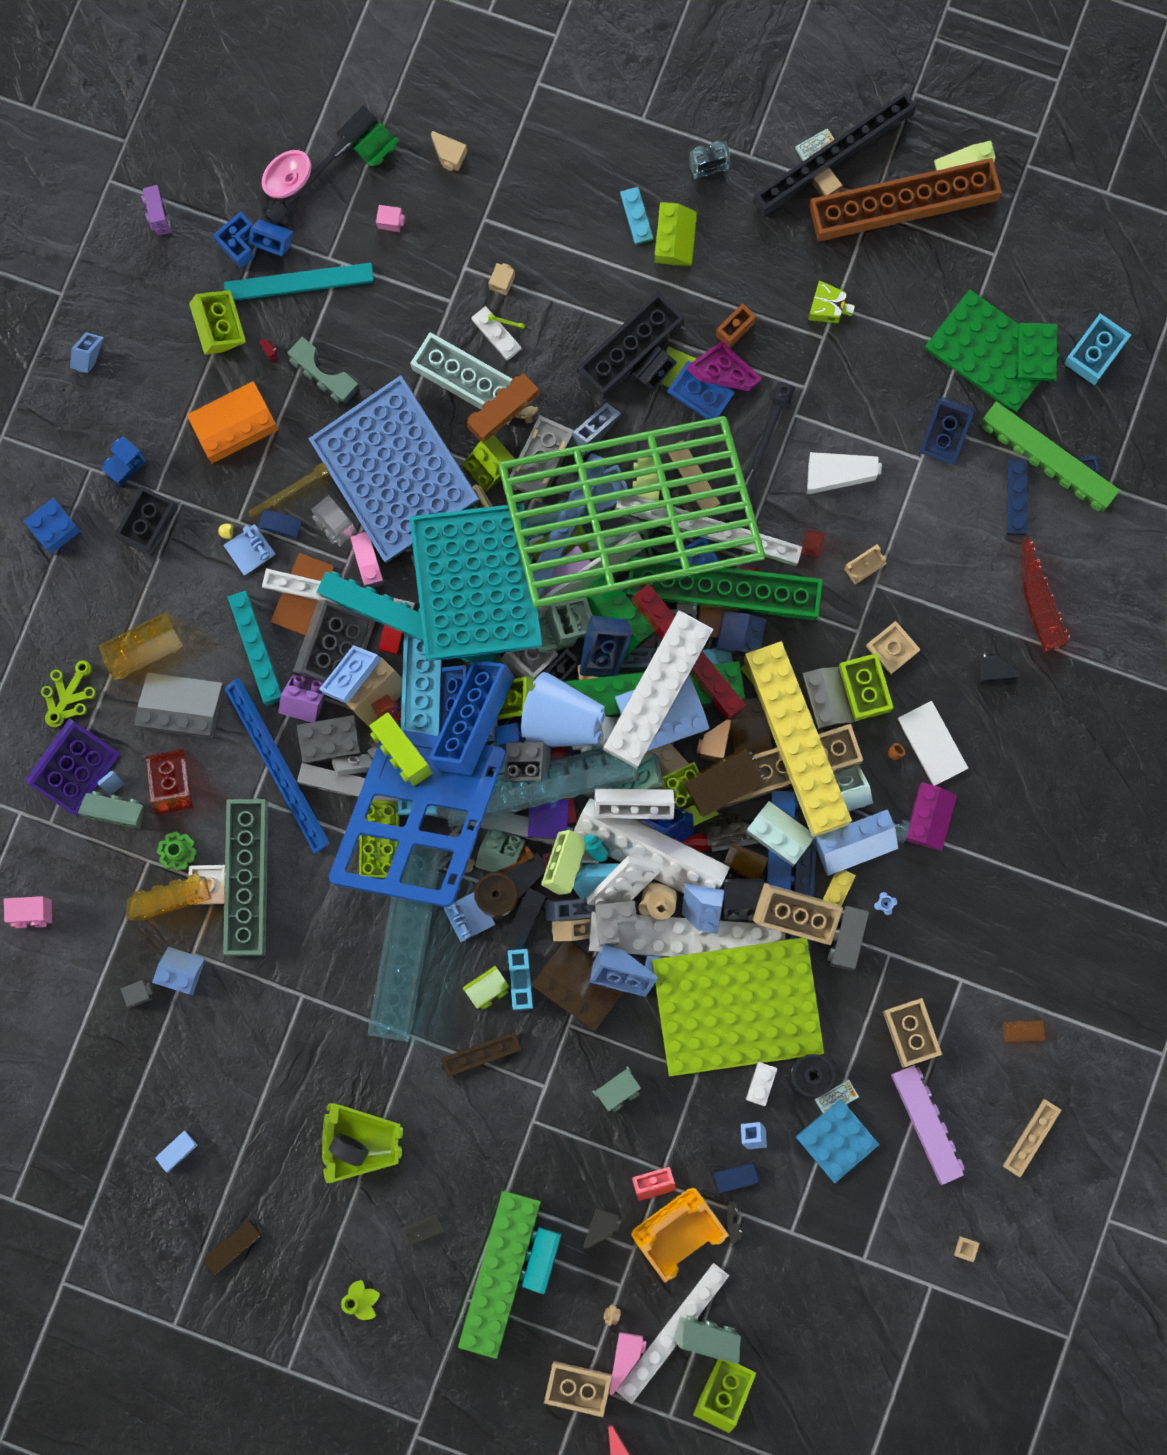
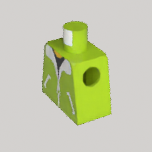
(829, 304)

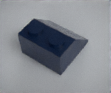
(740, 633)

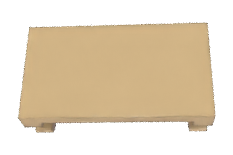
(865, 564)

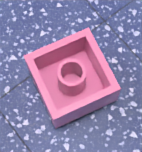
(28, 910)

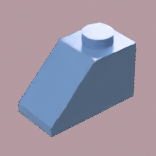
(85, 352)

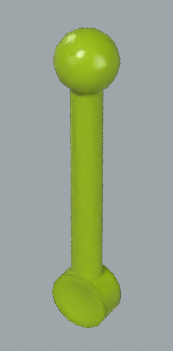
(491, 317)

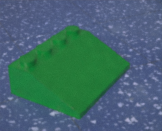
(618, 605)

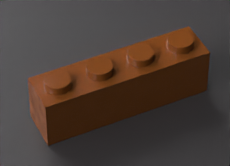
(502, 408)

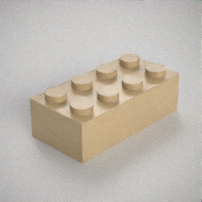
(797, 914)

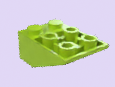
(682, 799)

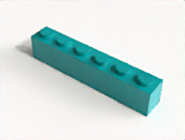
(255, 648)

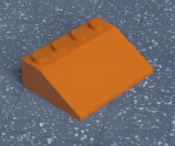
(232, 422)

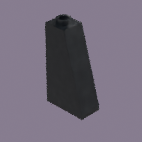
(524, 876)

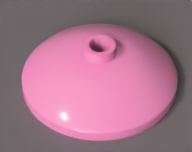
(286, 174)

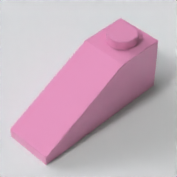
(367, 560)
(626, 1356)

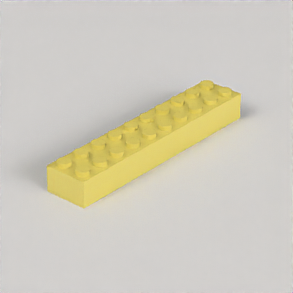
(797, 739)

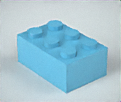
(1097, 349)

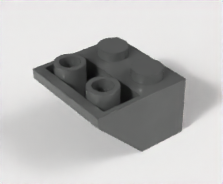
(526, 761)

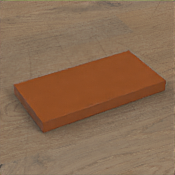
(295, 611)

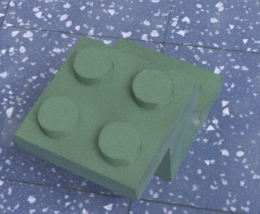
(563, 624)

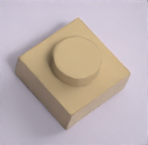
(966, 1249)

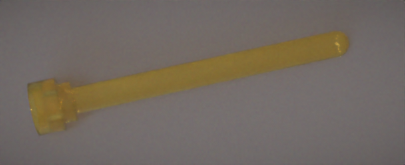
(319, 472)

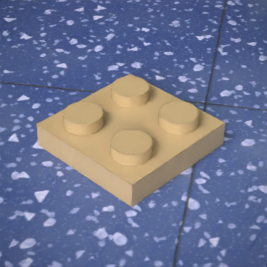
(893, 647)

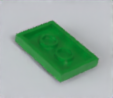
(1037, 351)

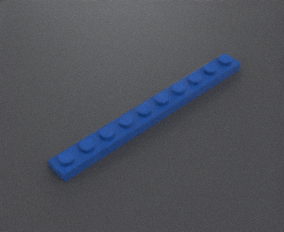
(277, 766)

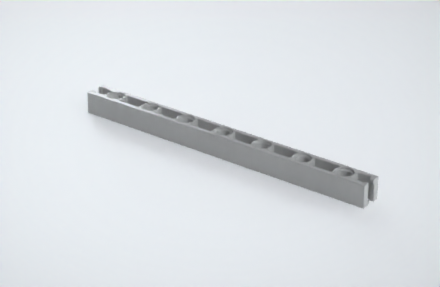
(352, 785)

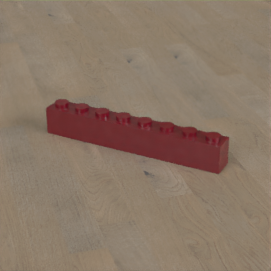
(703, 671)

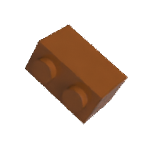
(736, 325)

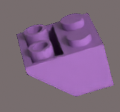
(302, 699)

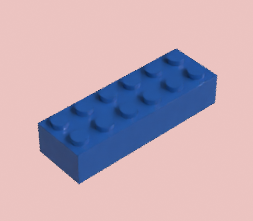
(472, 717)

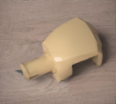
(658, 901)

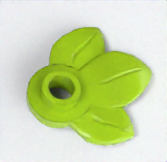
(363, 1301)

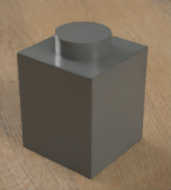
(137, 993)

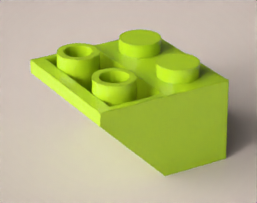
(484, 462)

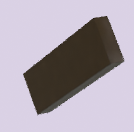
(232, 1247)

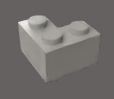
(609, 917)

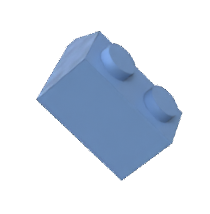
(703, 907)
(179, 970)

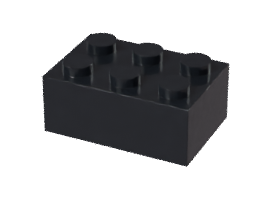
(146, 521)

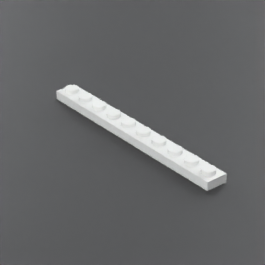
(773, 547)

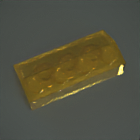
(140, 646)
(167, 898)

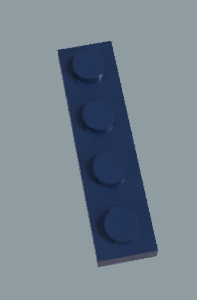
(1016, 497)

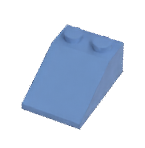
(621, 972)

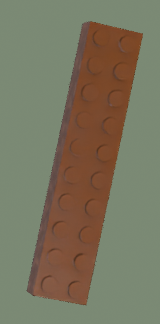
(905, 199)

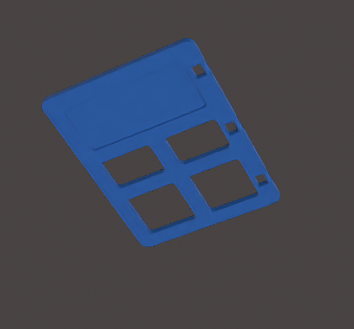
(440, 789)

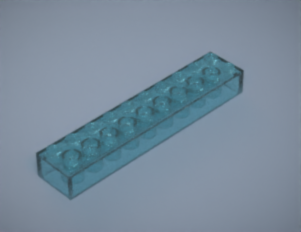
(564, 779)
(404, 951)

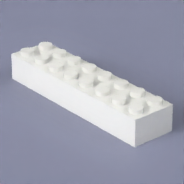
(657, 689)
(633, 839)

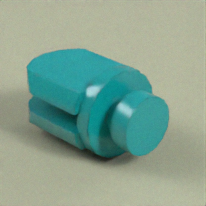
(596, 847)

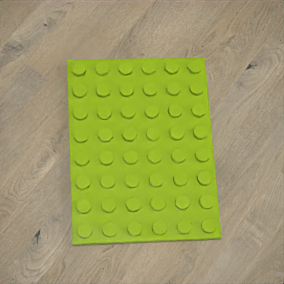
(737, 1006)

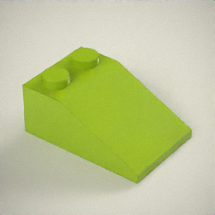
(725, 1395)

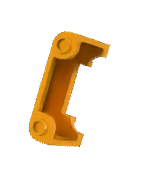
(678, 1232)

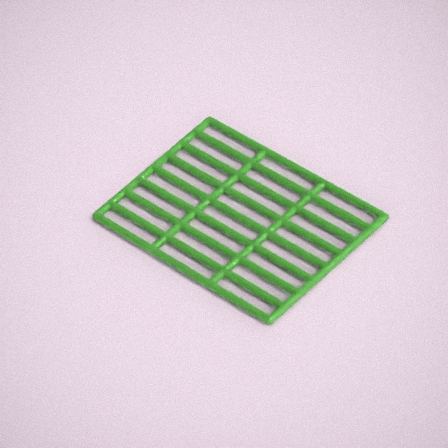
(594, 518)

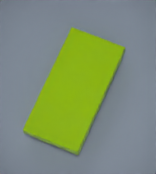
(378, 853)

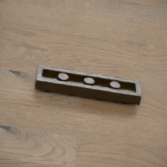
(481, 1054)

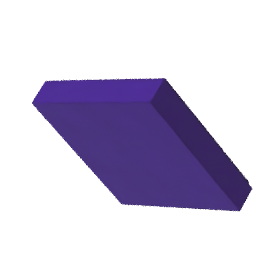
(548, 819)

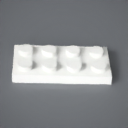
(625, 881)

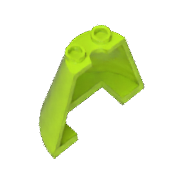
(375, 1133)

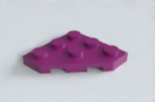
(724, 368)

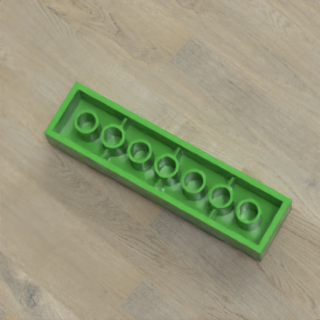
(499, 1274)

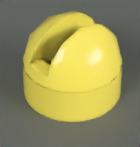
(226, 531)

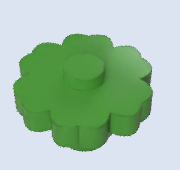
(177, 851)

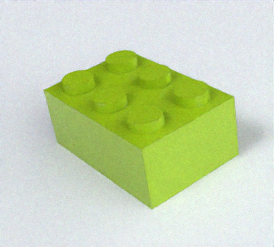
(865, 687)

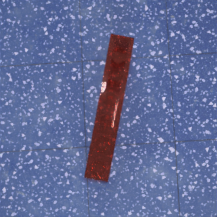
(1040, 601)

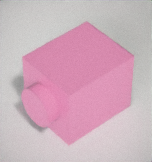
(390, 218)

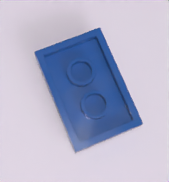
(699, 396)

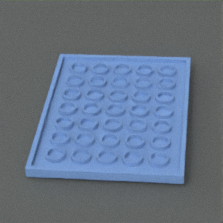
(392, 466)

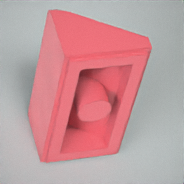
(654, 1183)

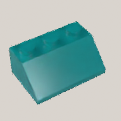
(540, 1260)

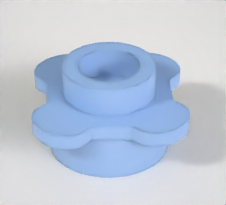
(880, 904)

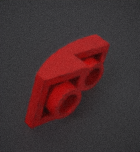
(390, 640)

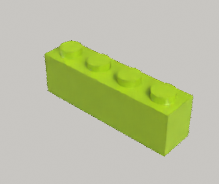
(400, 749)

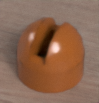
(896, 751)

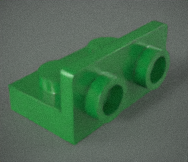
(376, 145)

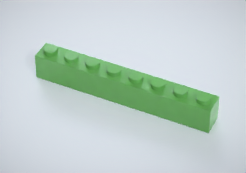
(1049, 457)

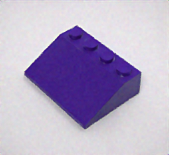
(72, 766)

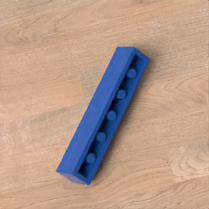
(777, 869)

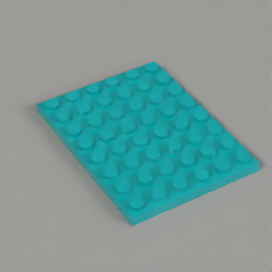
(472, 584)

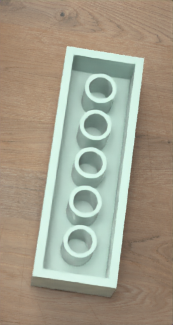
(458, 371)

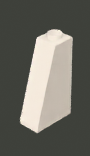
(840, 470)

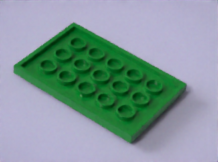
(983, 349)

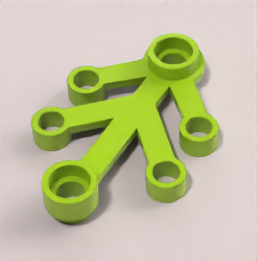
(66, 696)

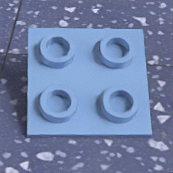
(249, 549)
(467, 918)

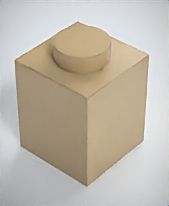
(827, 183)
(502, 278)

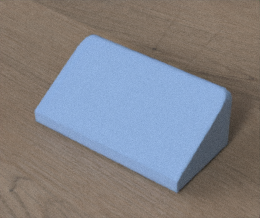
(176, 1151)

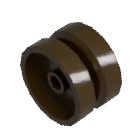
(496, 906)

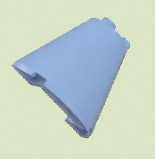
(560, 714)

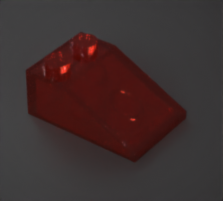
(169, 782)

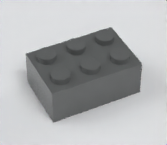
(328, 740)
(848, 938)

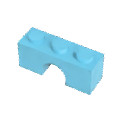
(520, 979)

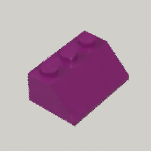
(931, 816)

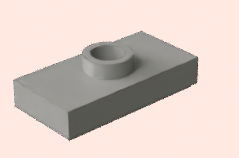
(352, 764)

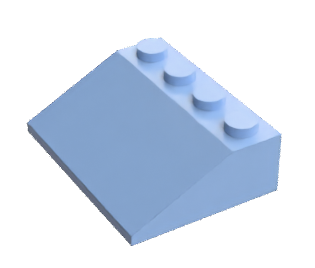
(683, 718)

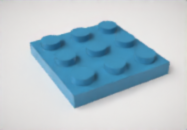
(837, 1140)

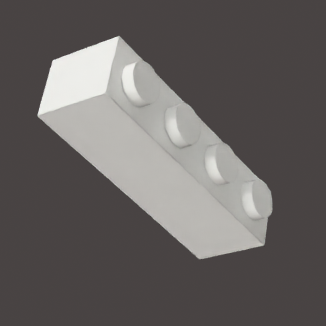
(634, 803)

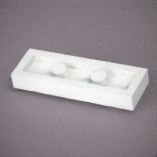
(496, 334)

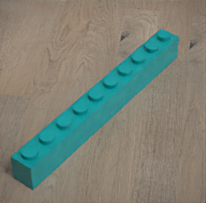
(379, 608)

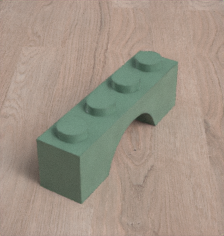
(340, 386)

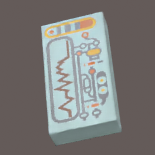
(814, 144)
(844, 1091)

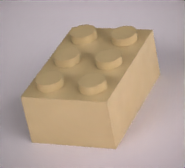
(912, 1032)
(578, 1388)

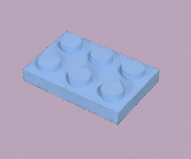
(350, 674)

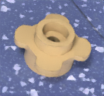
(611, 1315)

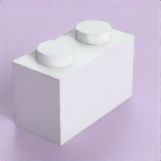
(761, 1084)

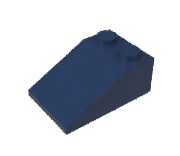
(947, 430)
(604, 646)

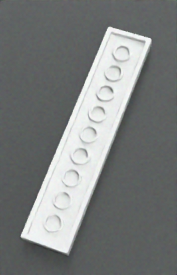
(680, 937)

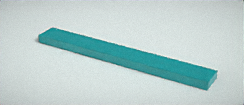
(300, 281)

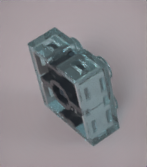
(710, 159)

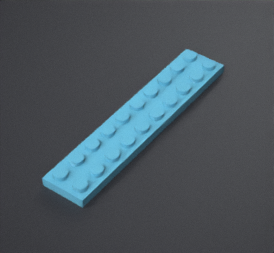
(419, 699)

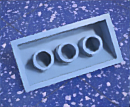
(856, 842)

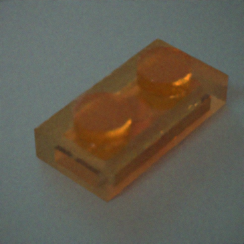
(1023, 1031)

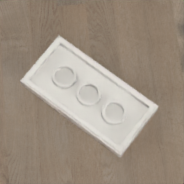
(932, 743)

